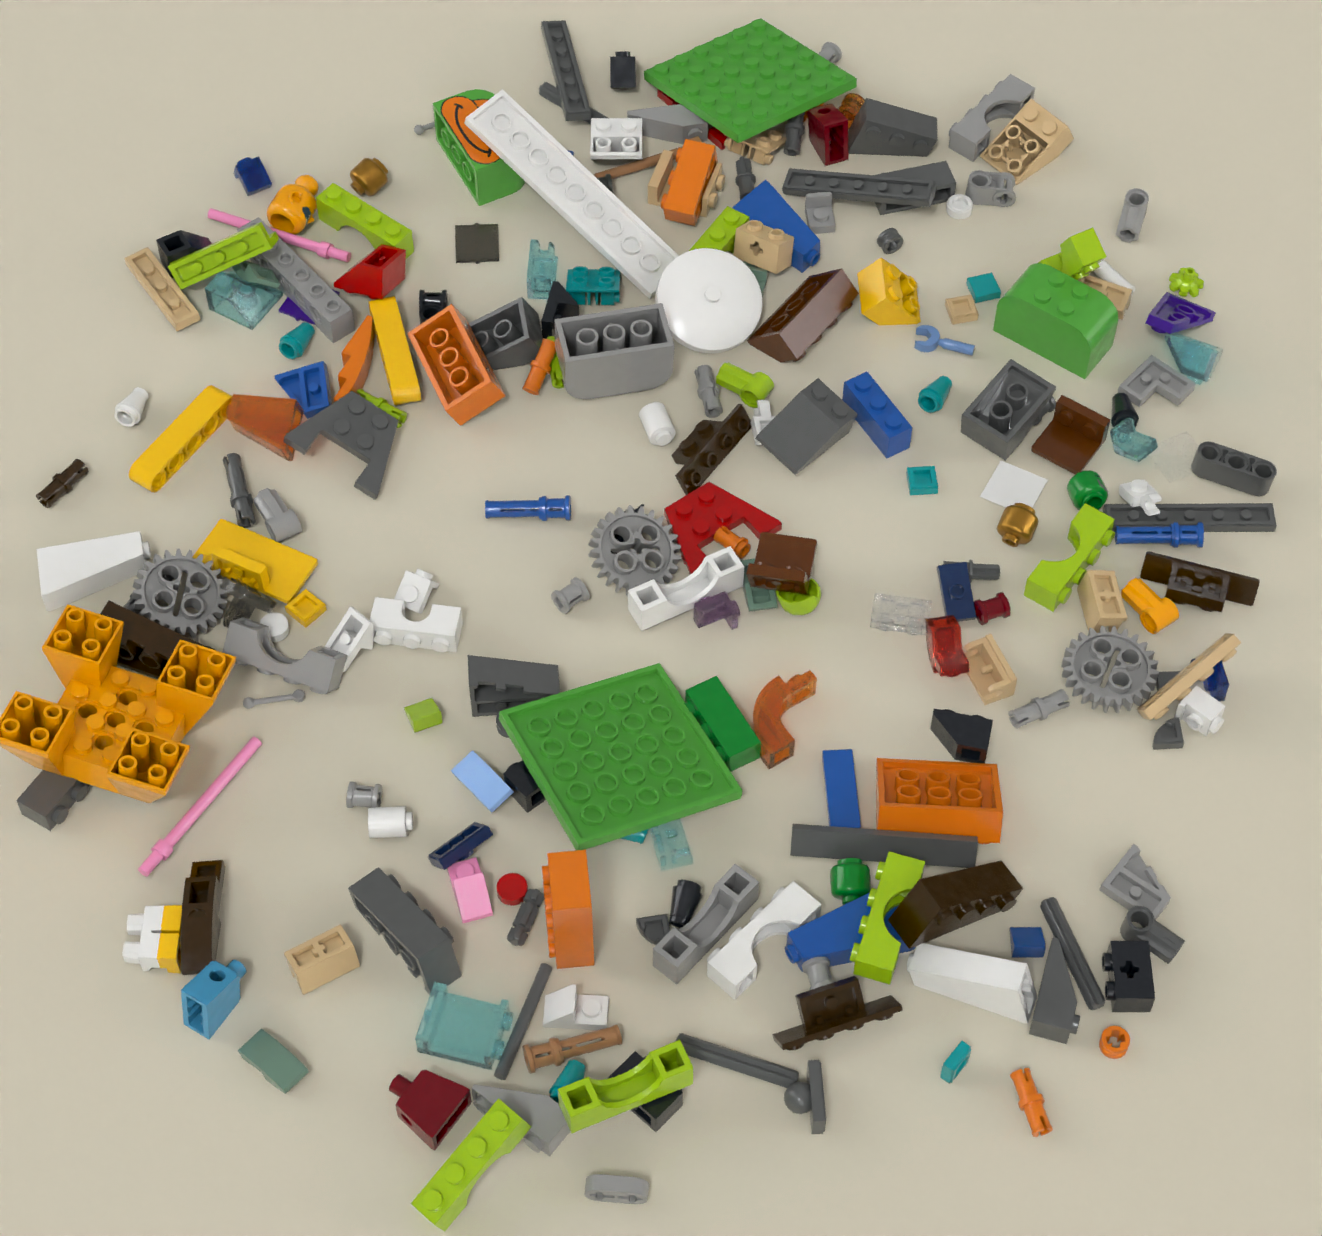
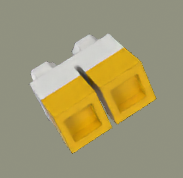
(159, 938)

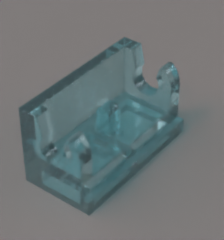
(541, 270)
(671, 845)

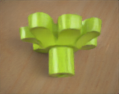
(1186, 281)

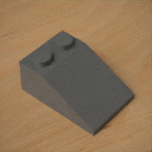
(509, 334)
(1006, 409)
(807, 426)

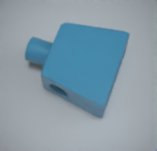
(211, 996)

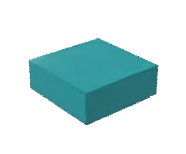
(983, 287)
(922, 480)
(955, 1062)

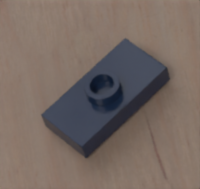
(956, 591)
(460, 846)

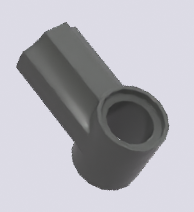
(1161, 940)

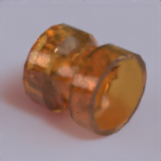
(850, 106)

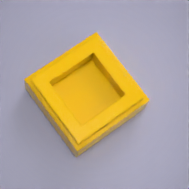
(305, 608)

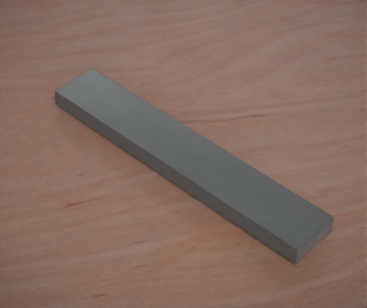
(565, 71)
(861, 187)
(1215, 517)
(875, 844)

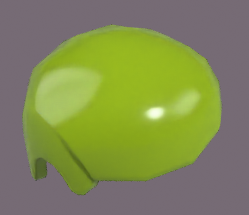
(800, 603)

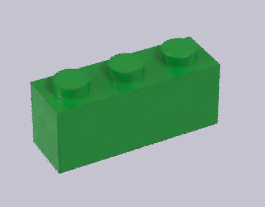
(723, 723)

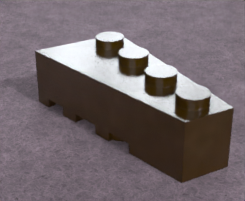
(144, 643)
(953, 901)

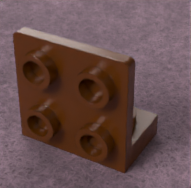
(1072, 435)
(782, 563)

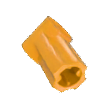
(1153, 611)

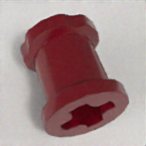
(992, 608)

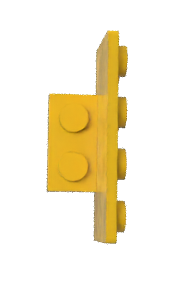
(256, 560)

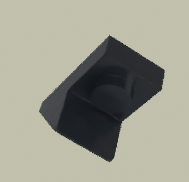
(559, 305)

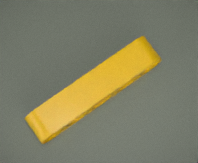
(394, 351)
(181, 439)

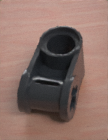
(431, 303)

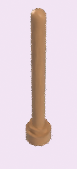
(637, 165)

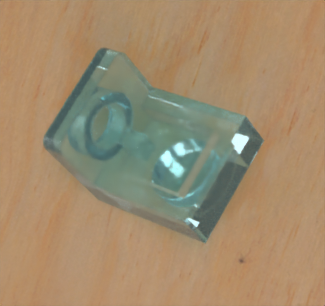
(1131, 443)

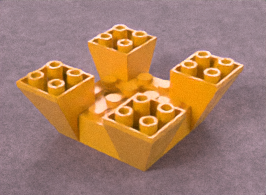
(112, 722)

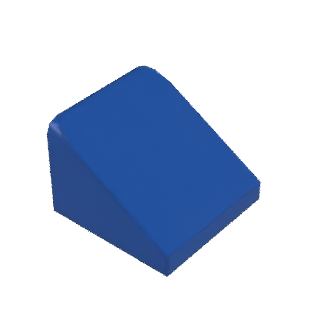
(1027, 942)

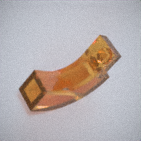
(769, 707)

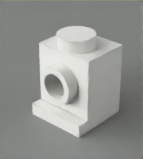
(1201, 711)

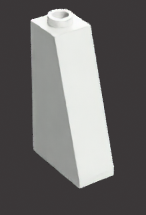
(88, 566)
(975, 979)

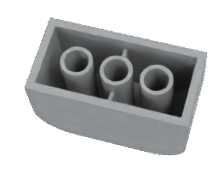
(614, 351)

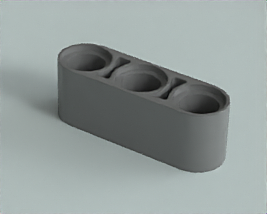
(1233, 468)

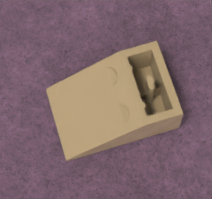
(1028, 142)

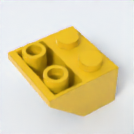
(888, 295)

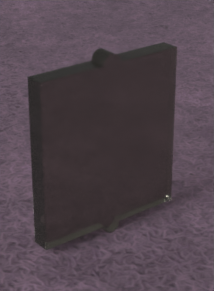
(477, 243)

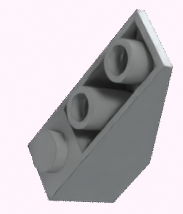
(538, 1110)

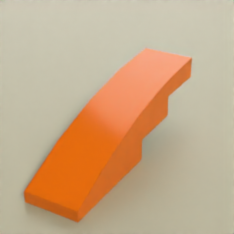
(357, 359)

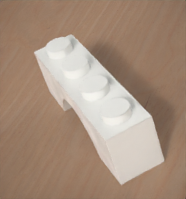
(658, 602)
(734, 964)

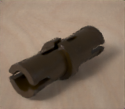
(62, 483)

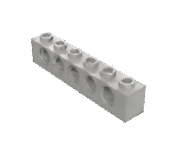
(306, 288)

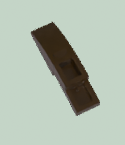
(200, 915)

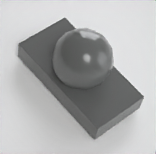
(809, 1096)

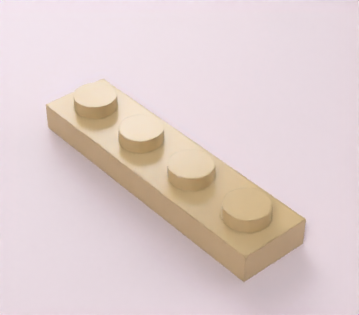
(162, 289)
(1198, 669)

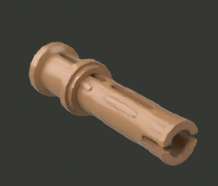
(610, 1037)

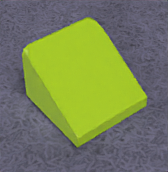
(423, 715)

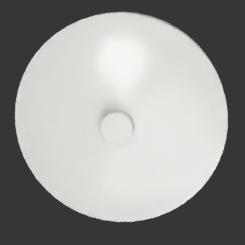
(709, 300)

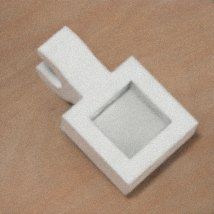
(761, 418)
(1140, 494)

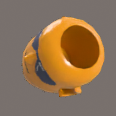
(294, 205)

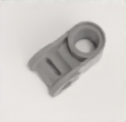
(988, 188)

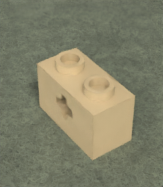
(763, 246)

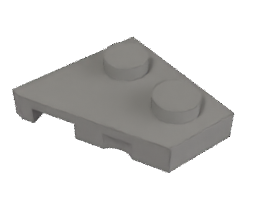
(1135, 884)

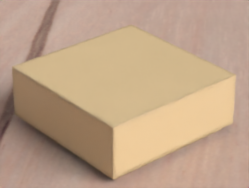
(961, 309)

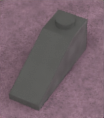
(1056, 1002)

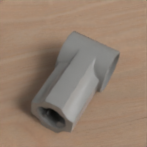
(1132, 215)
(278, 519)

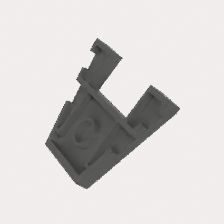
(358, 429)

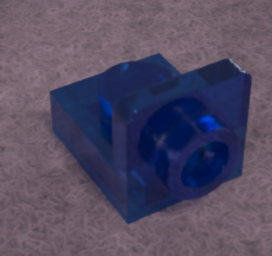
(252, 175)
(1217, 682)

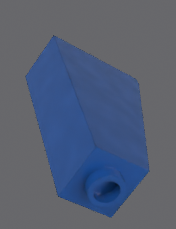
(773, 211)
(834, 934)

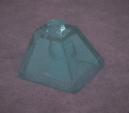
(239, 299)
(1193, 356)

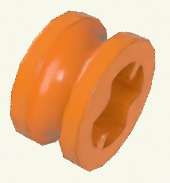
(1121, 1035)

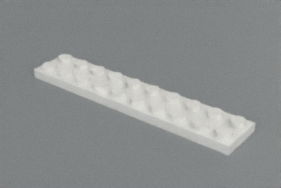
(572, 191)

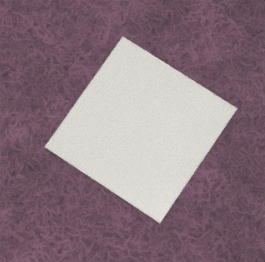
(1013, 486)

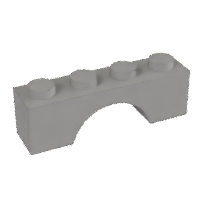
(972, 134)
(252, 645)
(725, 906)

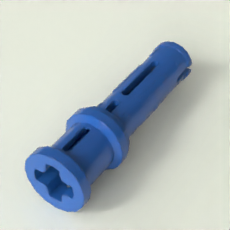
(523, 508)
(1175, 535)

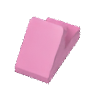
(470, 890)

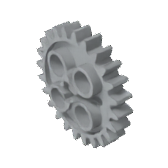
(630, 527)
(206, 600)
(1084, 659)

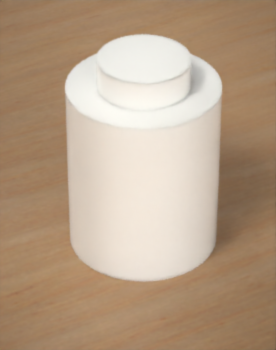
(657, 424)
(389, 822)

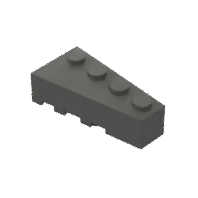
(406, 928)

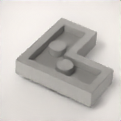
(1156, 377)

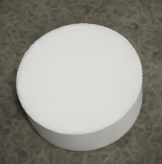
(959, 206)
(277, 625)

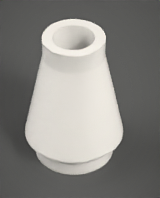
(130, 408)

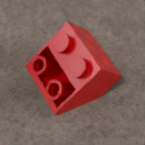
(375, 273)

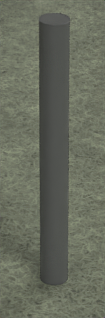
(523, 1021)

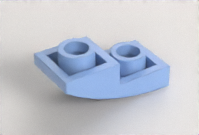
(482, 781)

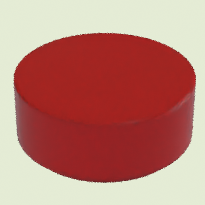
(511, 889)

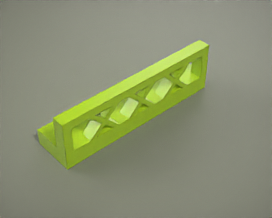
(222, 255)

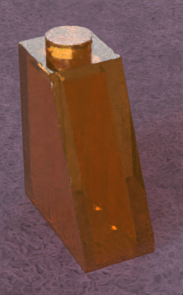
(266, 420)

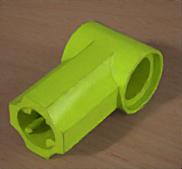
(747, 385)

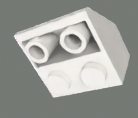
(616, 138)

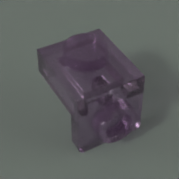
(716, 608)

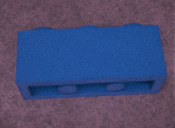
(877, 415)

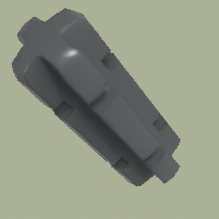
(525, 917)

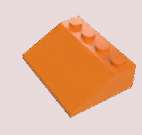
(939, 798)

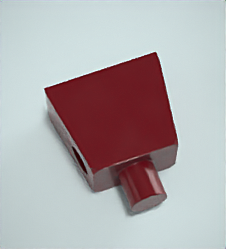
(827, 125)
(430, 1105)

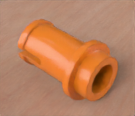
(728, 538)

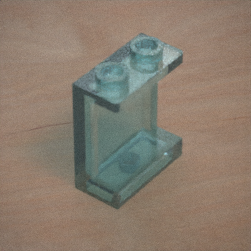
(463, 1028)

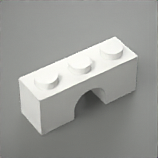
(436, 632)

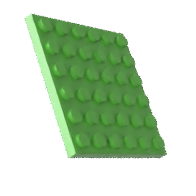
(749, 80)
(619, 756)

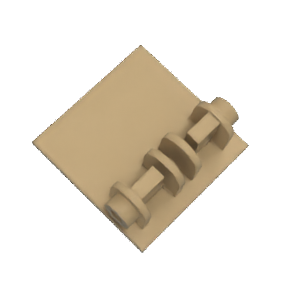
(758, 146)

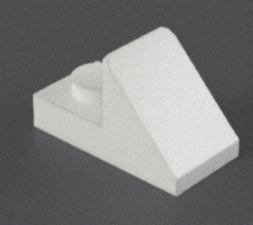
(351, 635)
(575, 1011)

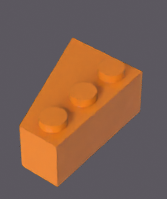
(689, 181)

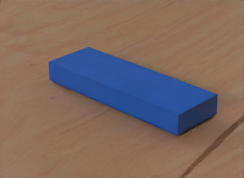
(841, 788)

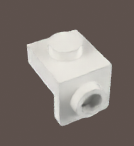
(415, 589)

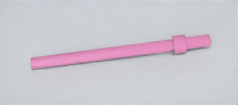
(322, 249)
(164, 847)

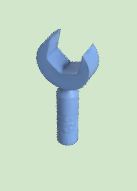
(933, 342)

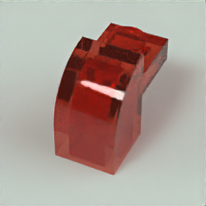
(945, 646)

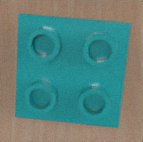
(602, 280)

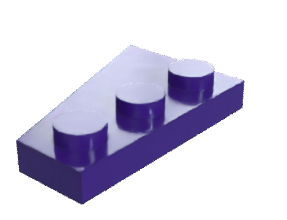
(1177, 314)

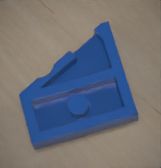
(308, 386)

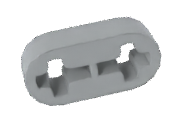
(616, 1189)

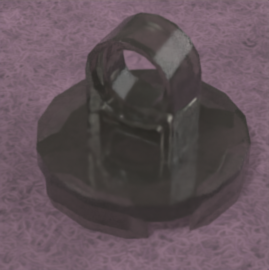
(244, 601)

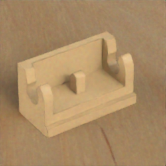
(1119, 295)
(1101, 600)
(989, 670)
(322, 959)

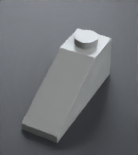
(670, 123)

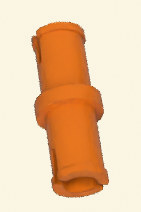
(540, 367)
(1031, 1102)

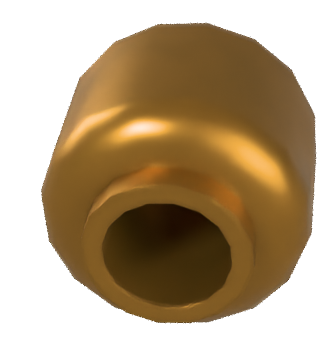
(368, 177)
(1017, 524)

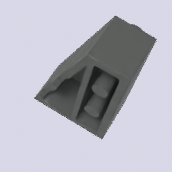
(891, 131)
(508, 683)

